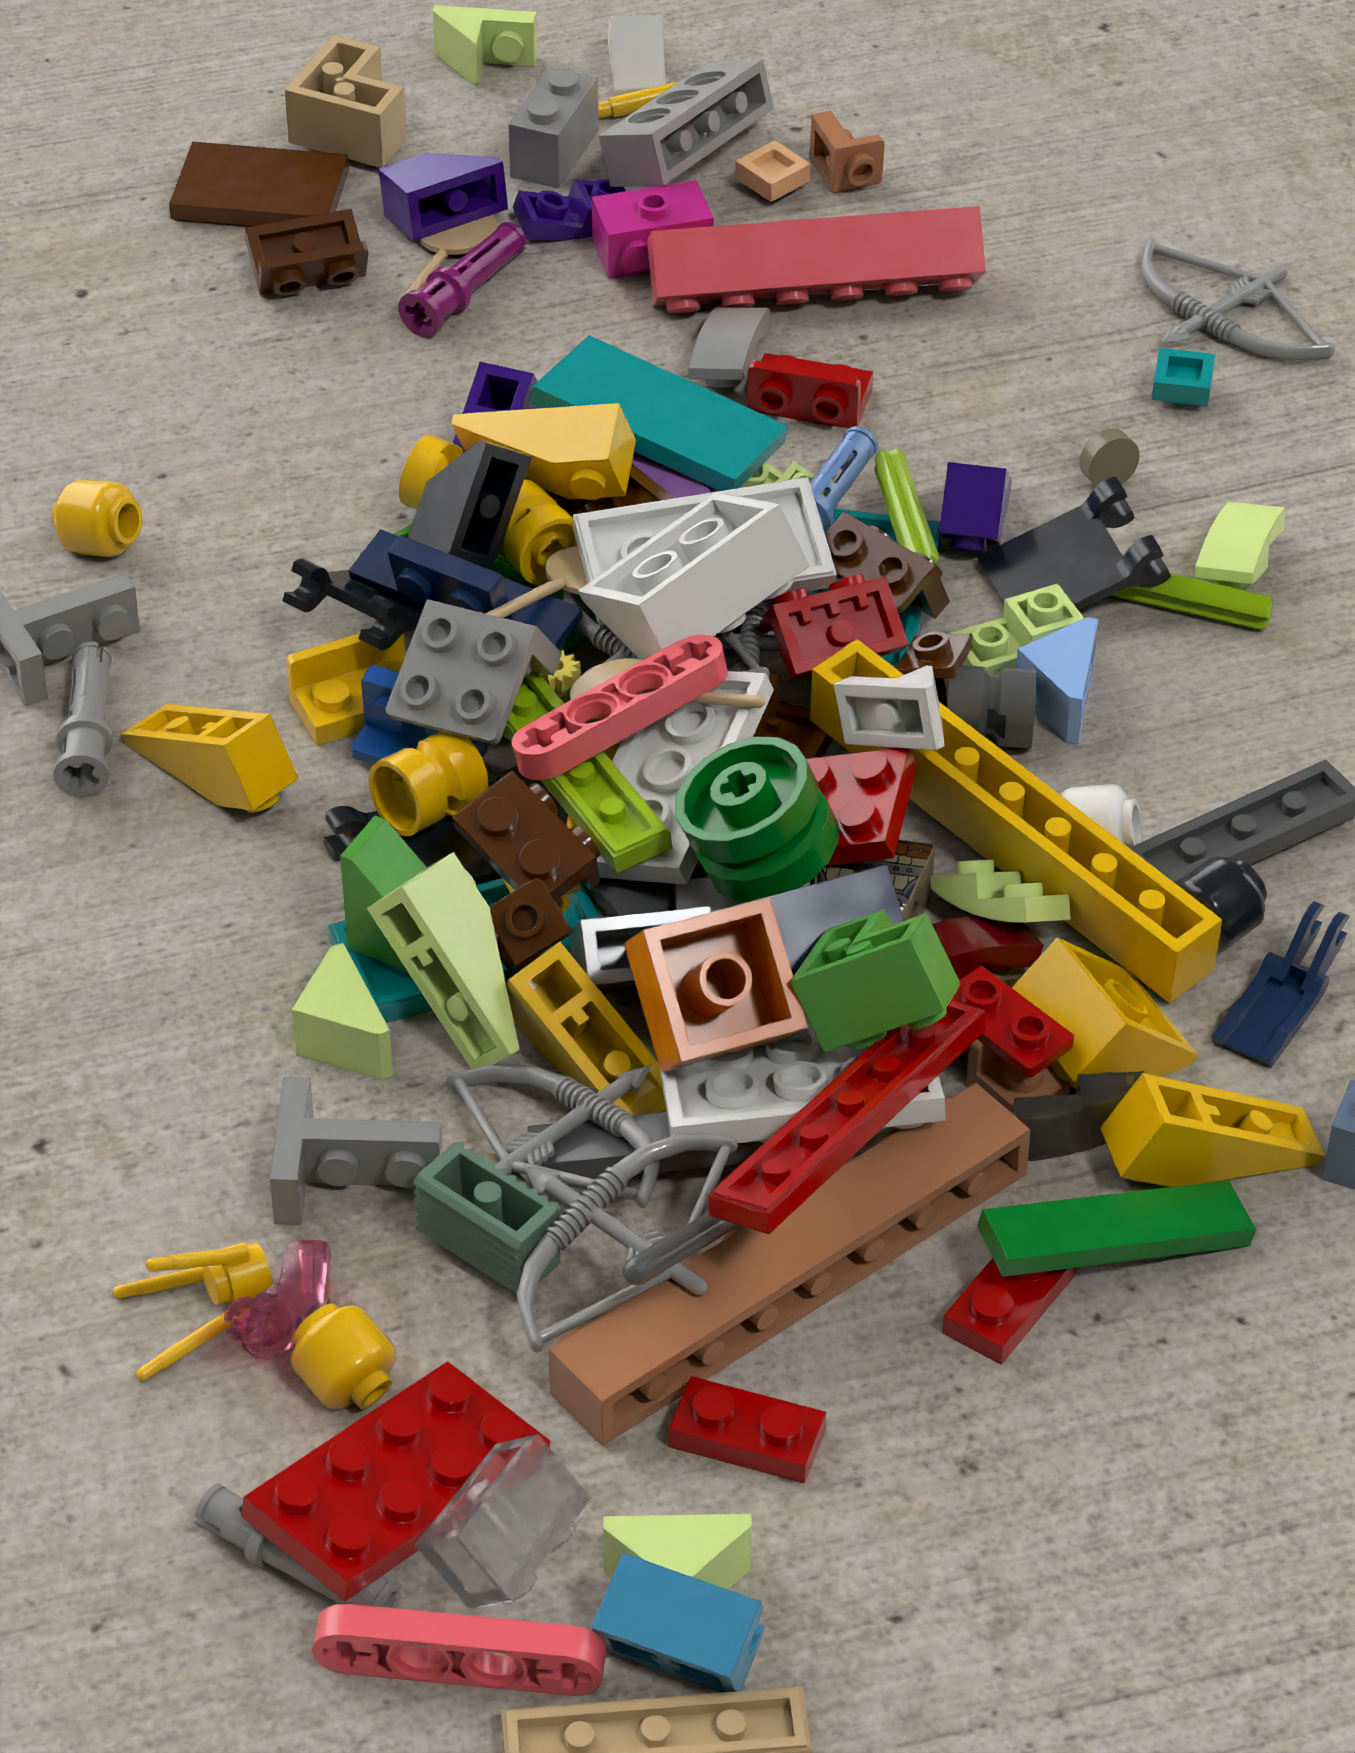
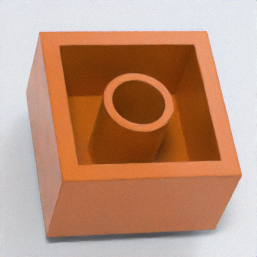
(715, 984)

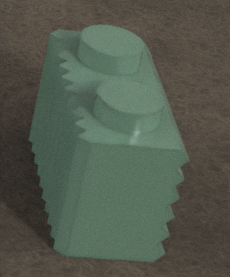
(482, 1214)

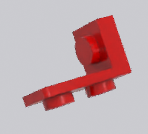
(1014, 1025)

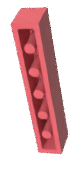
(816, 257)

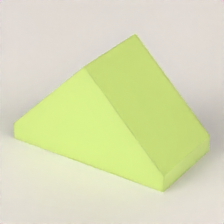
(340, 1020)
(700, 1546)

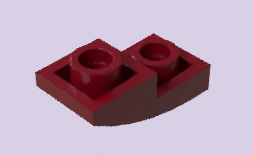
(988, 943)

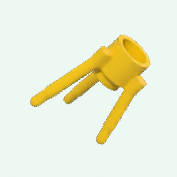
(228, 1275)

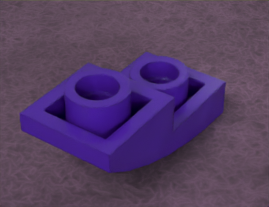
(560, 217)

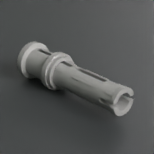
(85, 735)

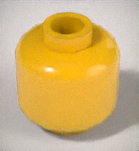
(97, 518)
(343, 1357)

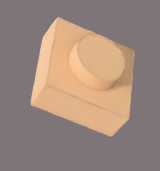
(772, 171)

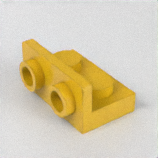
(327, 684)

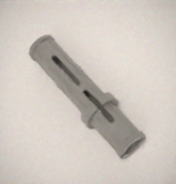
(221, 1515)

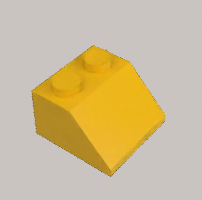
(1108, 1013)

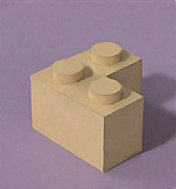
(345, 105)

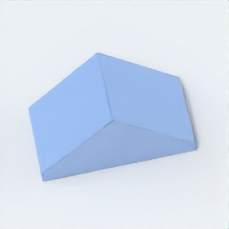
(1062, 675)

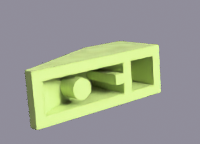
(452, 954)

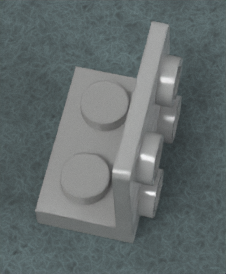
(467, 671)

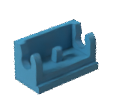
(680, 1625)

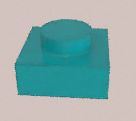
(1183, 377)

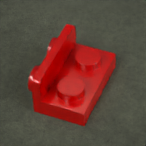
(808, 390)
(824, 623)

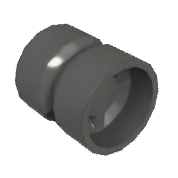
(996, 704)

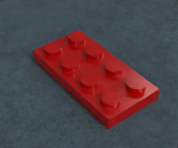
(868, 800)
(382, 1481)

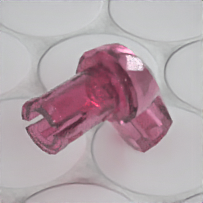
(269, 1320)

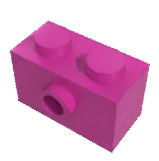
(626, 219)

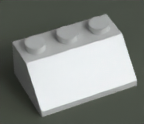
(698, 574)

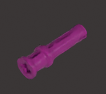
(450, 288)

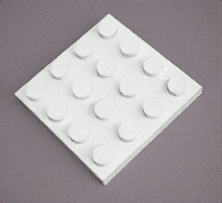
(765, 1086)

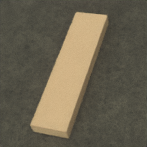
(678, 1724)

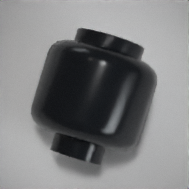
(1230, 892)

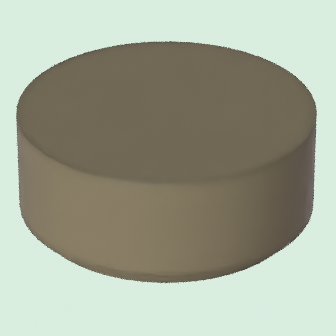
(1108, 456)

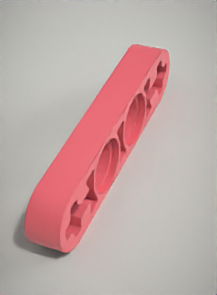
(564, 740)
(537, 1656)

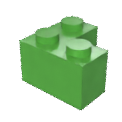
(874, 979)

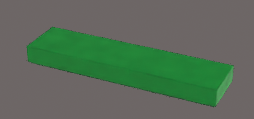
(1115, 1228)

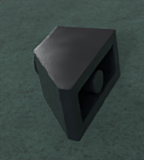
(471, 503)

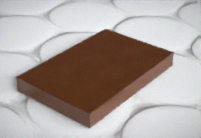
(256, 184)

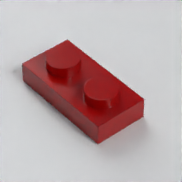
(1001, 1310)
(747, 1429)

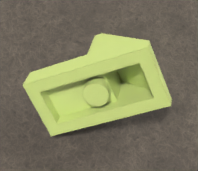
(477, 36)

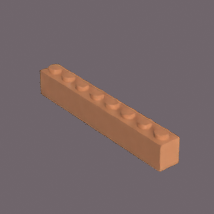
(764, 1283)

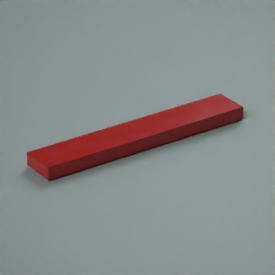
(842, 1120)

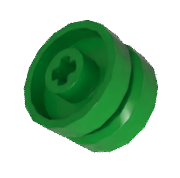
(756, 818)

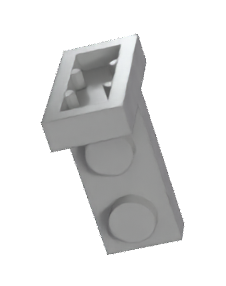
(60, 624)
(341, 1151)

